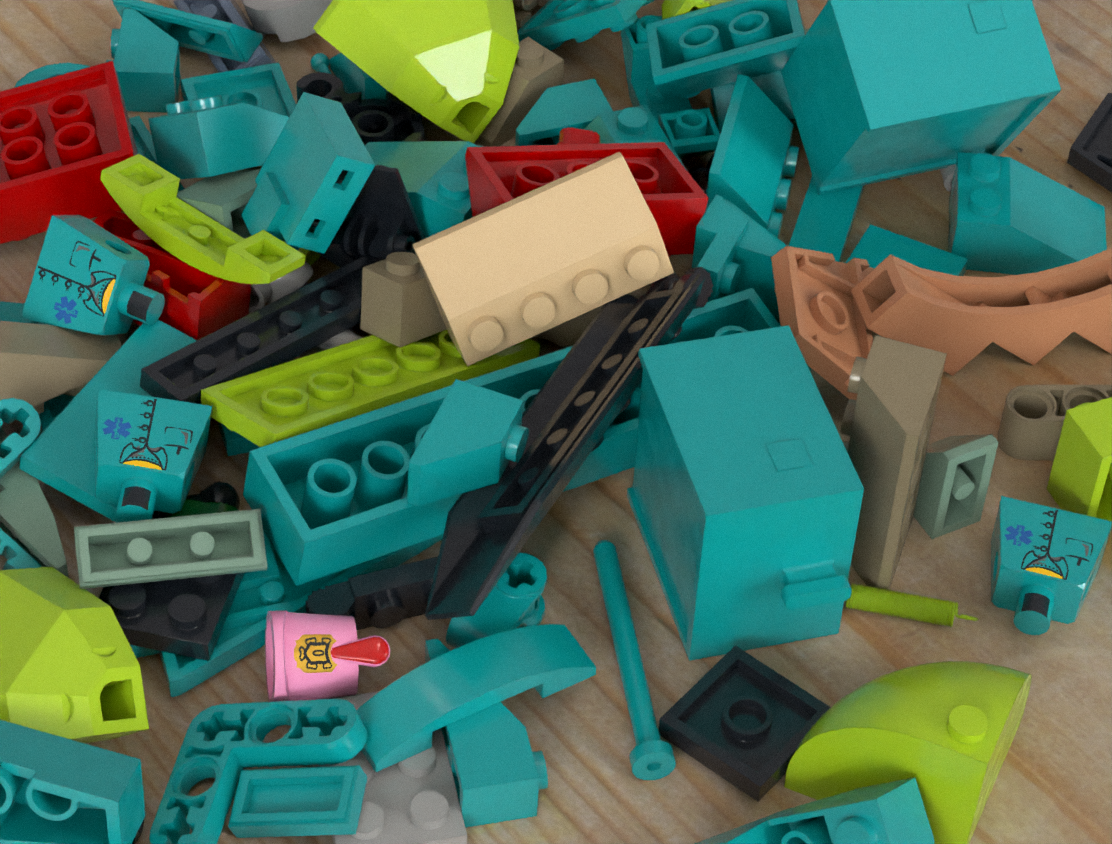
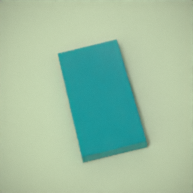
(65, 450)

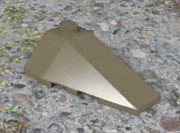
(49, 360)

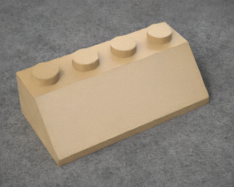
(543, 258)

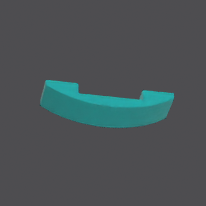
(466, 682)

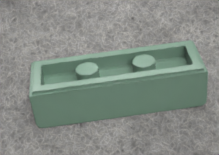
(169, 548)

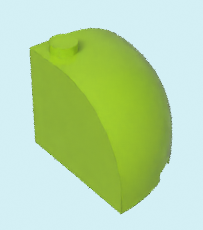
(925, 722)

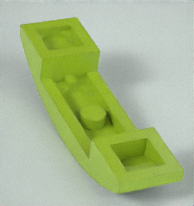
(151, 201)

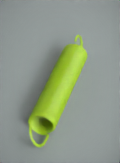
(904, 605)

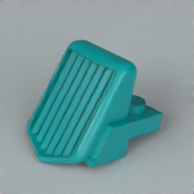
(736, 253)

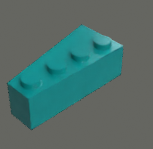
(66, 790)

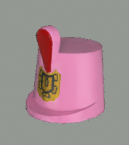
(316, 655)

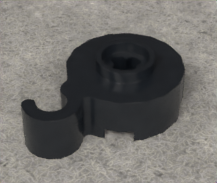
(373, 118)

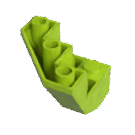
(432, 54)
(65, 660)

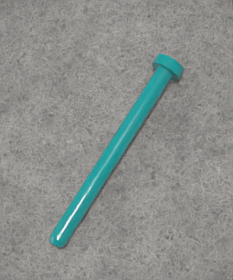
(651, 756)

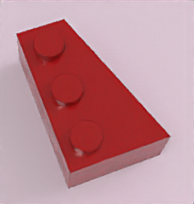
(193, 299)

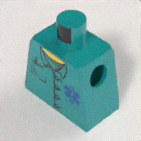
(90, 280)
(147, 452)
(1044, 562)

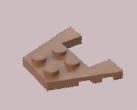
(822, 311)

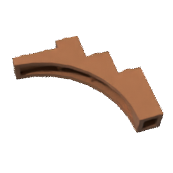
(968, 313)

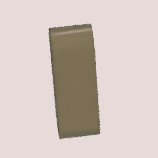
(1036, 415)

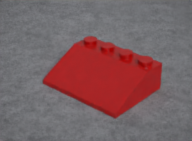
(56, 145)

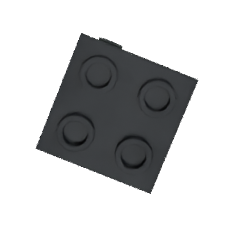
(379, 219)

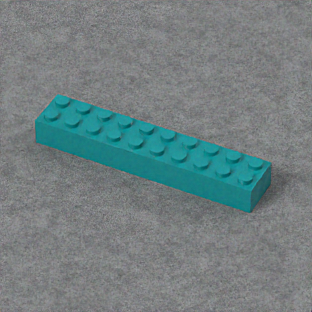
(344, 486)

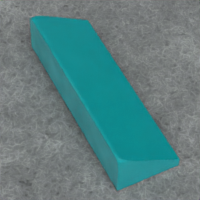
(198, 31)

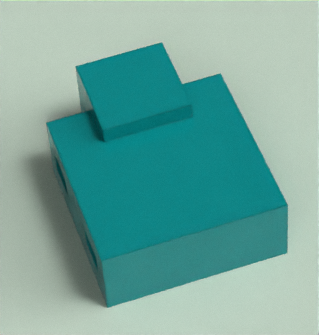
(302, 174)

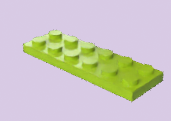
(345, 384)

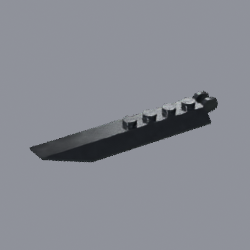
(564, 426)

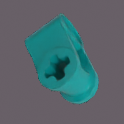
(510, 605)

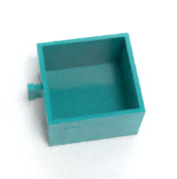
(914, 83)
(743, 492)

